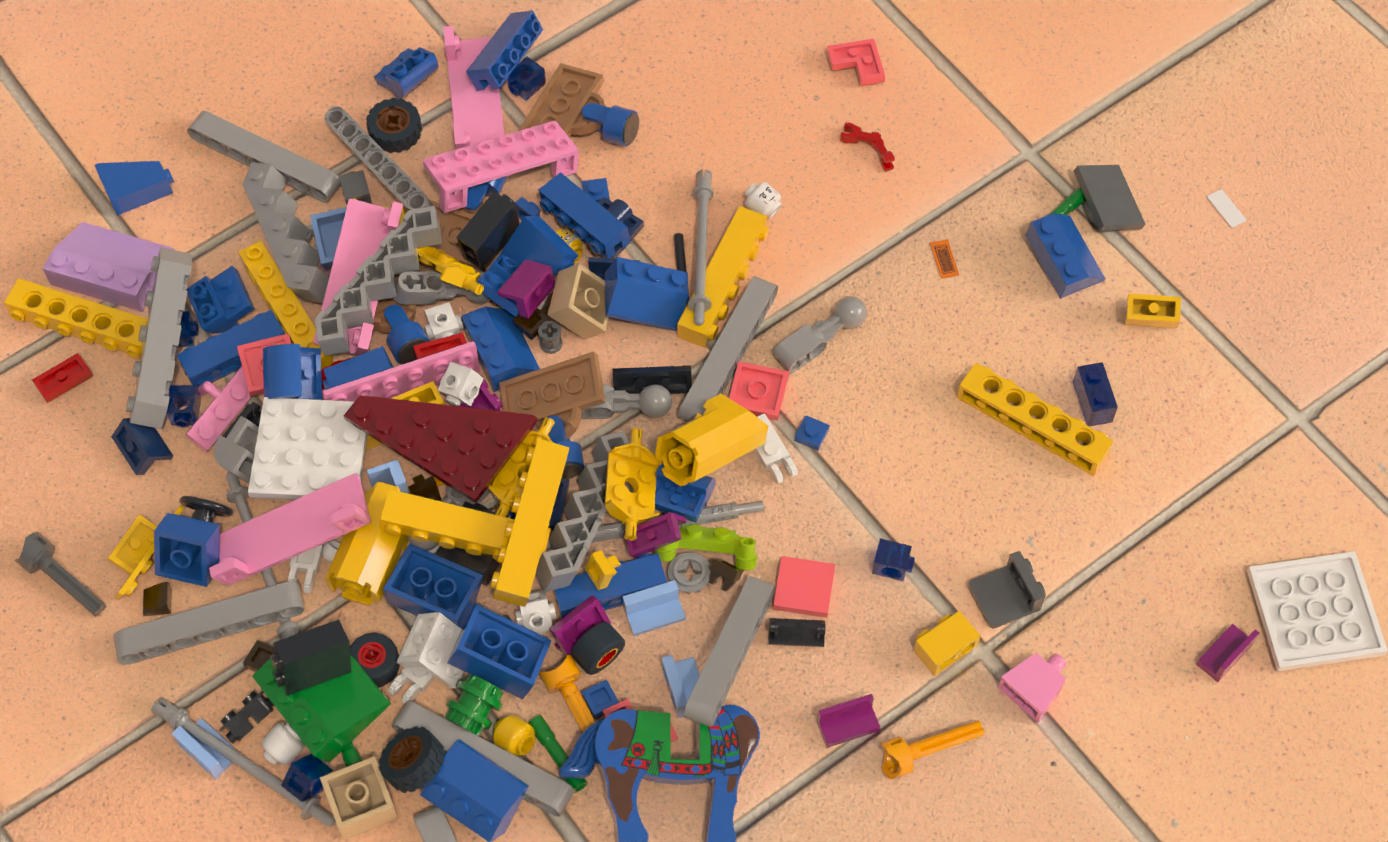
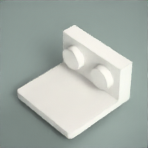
(431, 646)

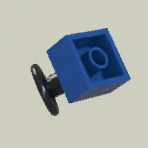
(188, 545)

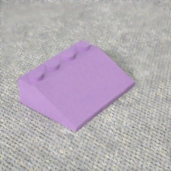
(104, 265)

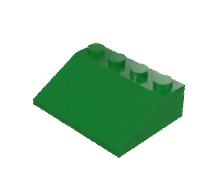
(330, 712)

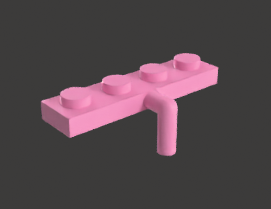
(220, 411)

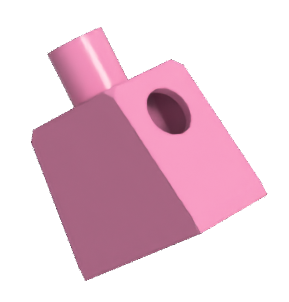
(1034, 684)

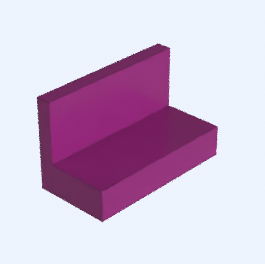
(529, 286)
(656, 534)
(1226, 652)
(848, 721)

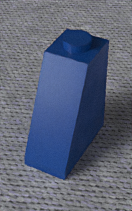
(134, 183)
(539, 243)
(357, 367)

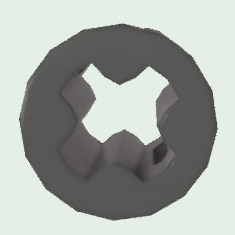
(547, 337)

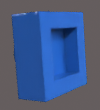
(596, 188)
(526, 208)
(812, 433)
(599, 698)

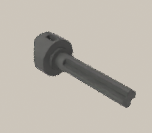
(38, 555)

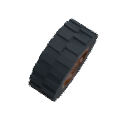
(383, 128)
(411, 759)

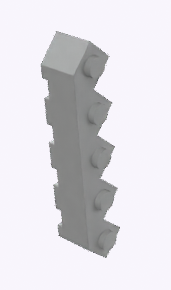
(285, 232)
(376, 279)
(159, 338)
(584, 514)

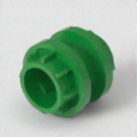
(474, 704)

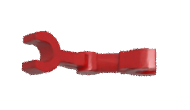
(874, 138)

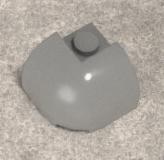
(238, 449)

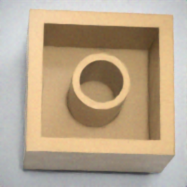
(579, 301)
(358, 798)

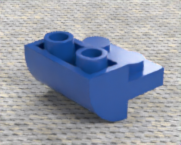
(407, 71)
(495, 278)
(220, 301)
(292, 372)
(682, 500)

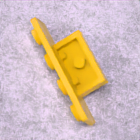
(134, 552)

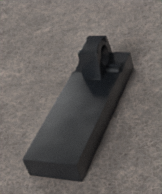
(633, 380)

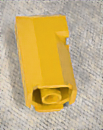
(709, 440)
(366, 554)

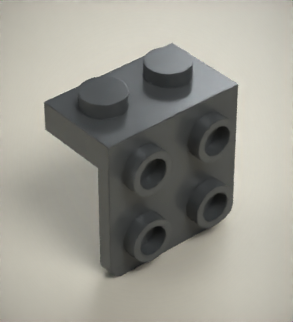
(1008, 592)

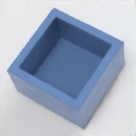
(327, 232)

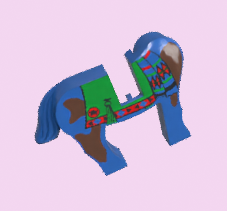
(638, 747)

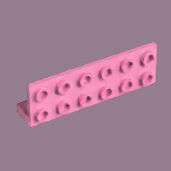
(475, 113)
(498, 158)
(359, 238)
(406, 376)
(291, 530)

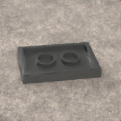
(1109, 197)

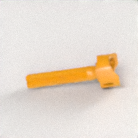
(563, 680)
(900, 755)

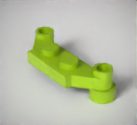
(713, 540)

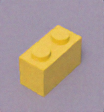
(1153, 310)
(946, 642)

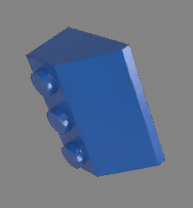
(1063, 254)
(645, 293)
(499, 345)
(433, 585)
(499, 651)
(475, 791)

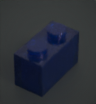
(1095, 394)

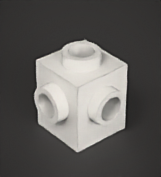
(442, 322)
(460, 385)
(537, 613)

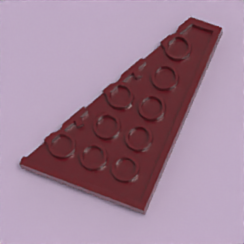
(449, 442)

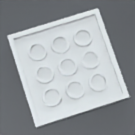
(304, 448)
(1316, 611)

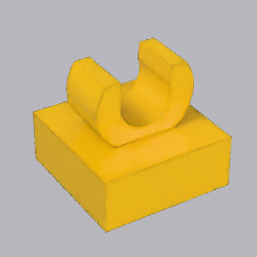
(601, 569)

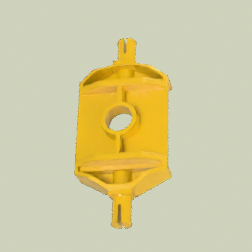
(451, 269)
(638, 467)
(506, 483)

